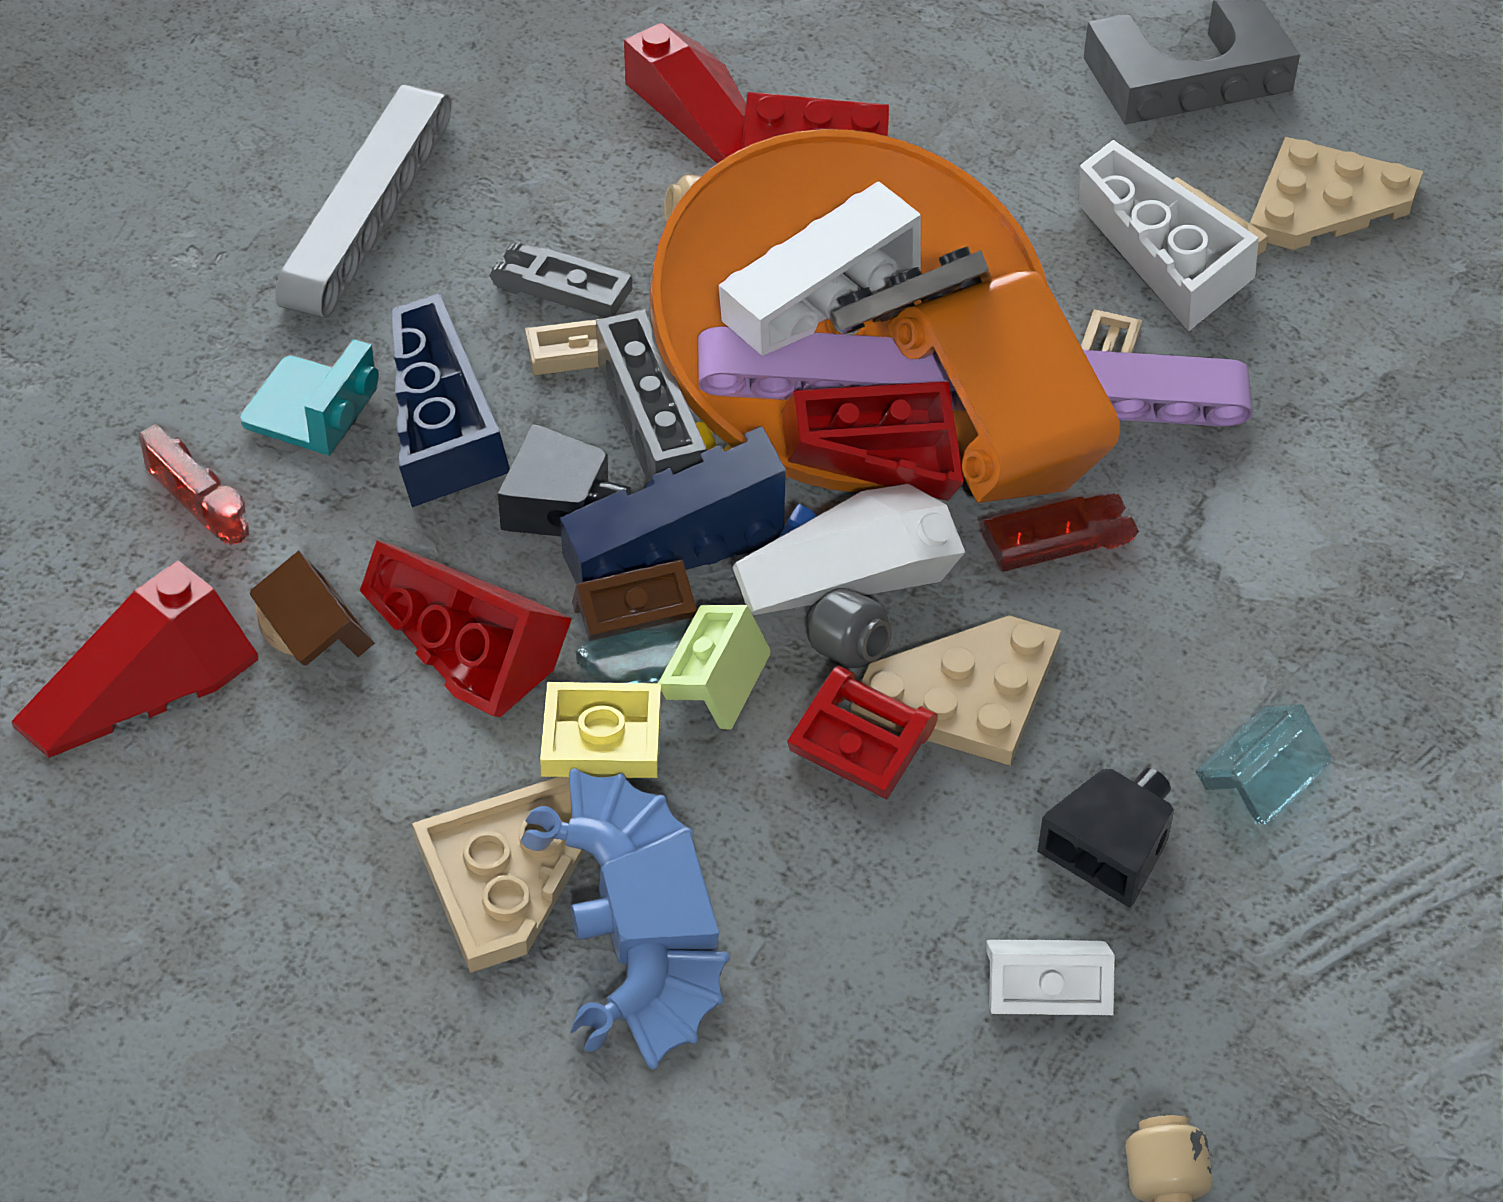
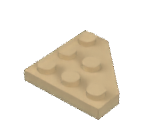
(1329, 191)
(975, 681)
(486, 877)

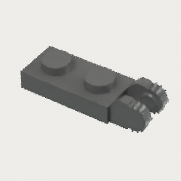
(562, 279)

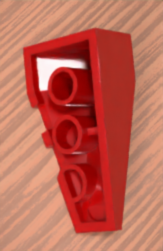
(686, 88)
(152, 650)

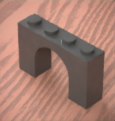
(1150, 85)

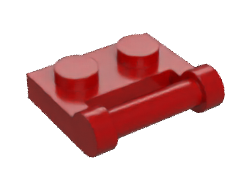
(855, 746)

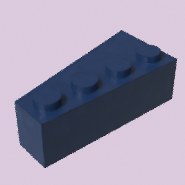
(442, 412)
(696, 516)

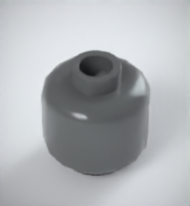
(849, 628)

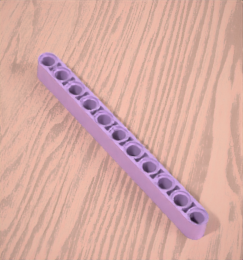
(1136, 383)

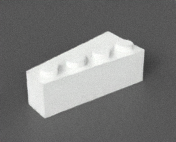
(1167, 233)
(807, 275)

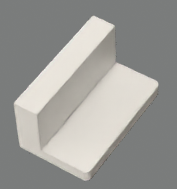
(1051, 977)

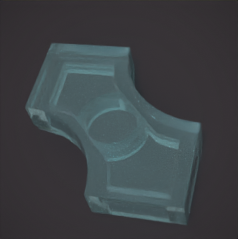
(631, 655)

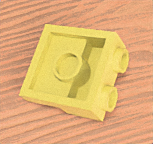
(601, 729)

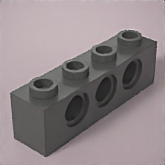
(647, 395)

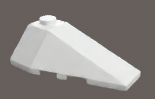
(864, 544)

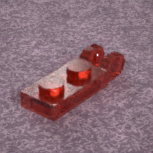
(195, 488)
(1058, 530)

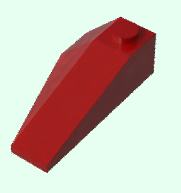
(473, 633)

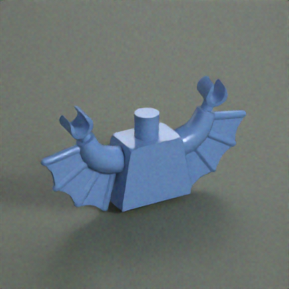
(649, 905)

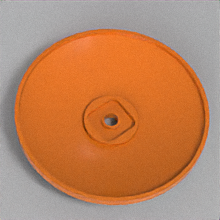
(775, 193)

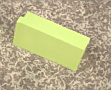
(717, 661)

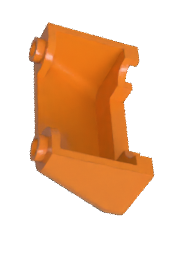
(1020, 381)

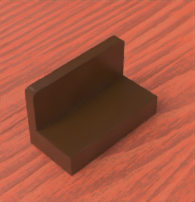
(634, 600)
(308, 611)

